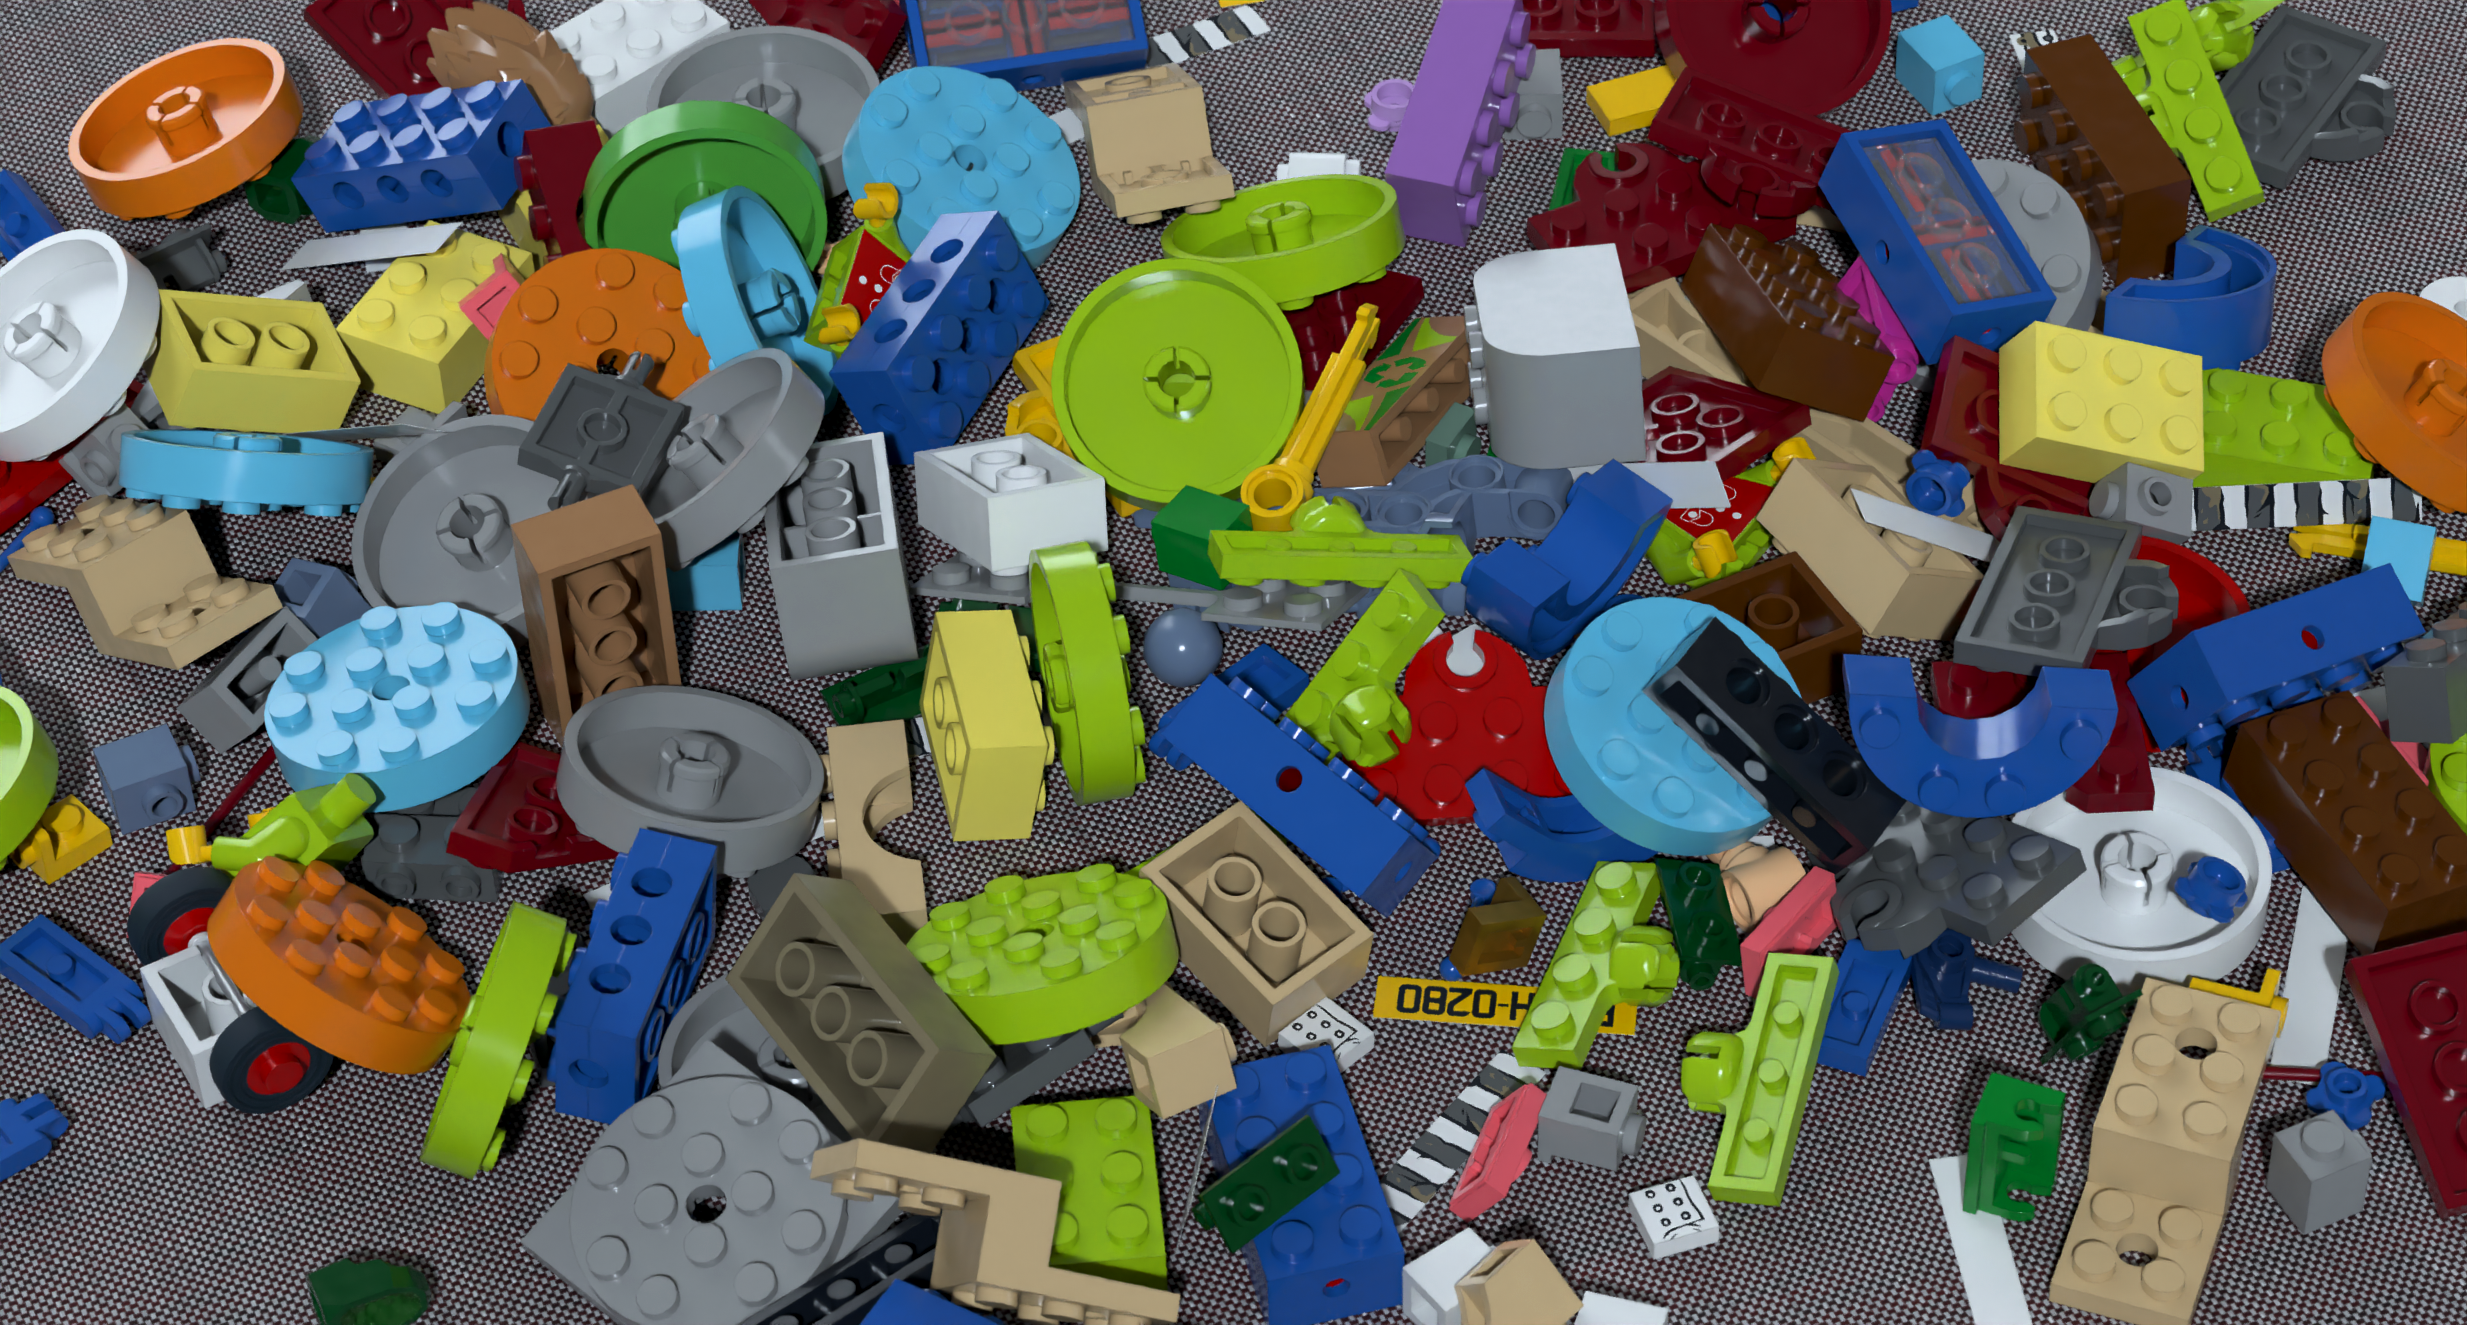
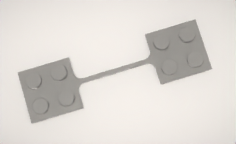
(1268, 604)

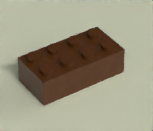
(2106, 153)
(1787, 321)
(1794, 616)
(2354, 822)

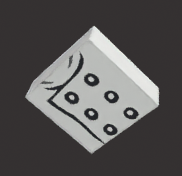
(1332, 1026)
(1673, 1217)

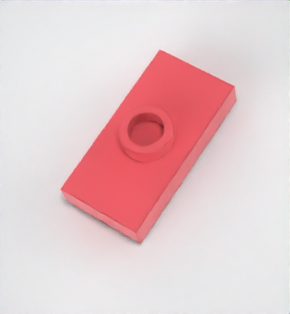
(1791, 927)
(1498, 1153)

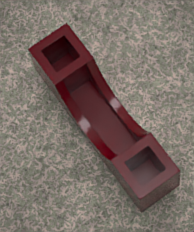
(555, 173)

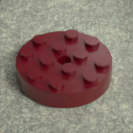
(1806, 62)

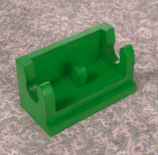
(2013, 1146)

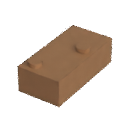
(594, 602)

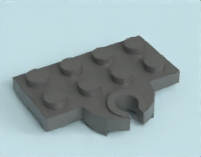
(2309, 95)
(2062, 593)
(1949, 874)

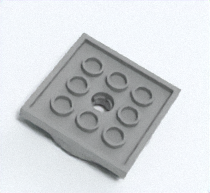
(710, 1131)

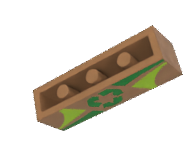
(1398, 404)

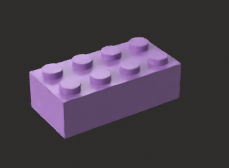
(1458, 117)

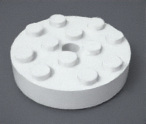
(71, 338)
(2126, 901)

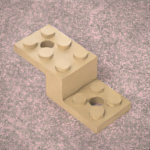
(1149, 142)
(142, 581)
(2165, 1156)
(990, 1236)

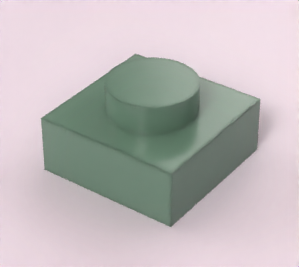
(1453, 436)

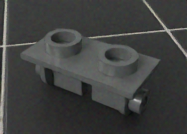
(184, 259)

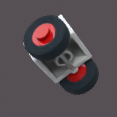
(207, 1022)

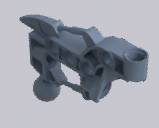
(1453, 497)

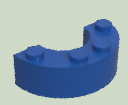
(2211, 308)
(1556, 588)
(1979, 763)

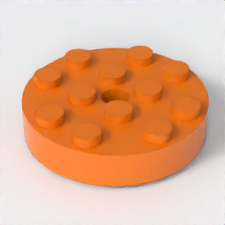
(186, 128)
(583, 315)
(2403, 391)
(339, 965)

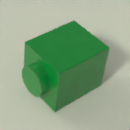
(1184, 529)

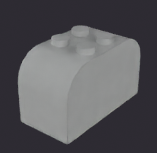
(1556, 359)
(840, 562)

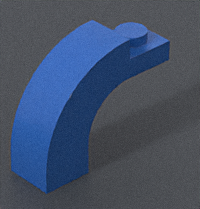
(1546, 835)

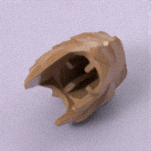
(504, 47)

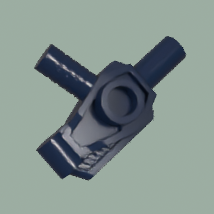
(1944, 975)

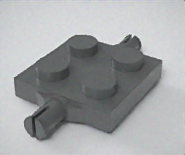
(600, 432)
(1025, 1069)

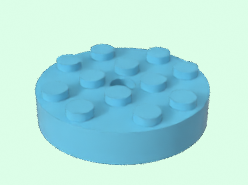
(928, 131)
(748, 284)
(244, 471)
(403, 701)
(1626, 753)

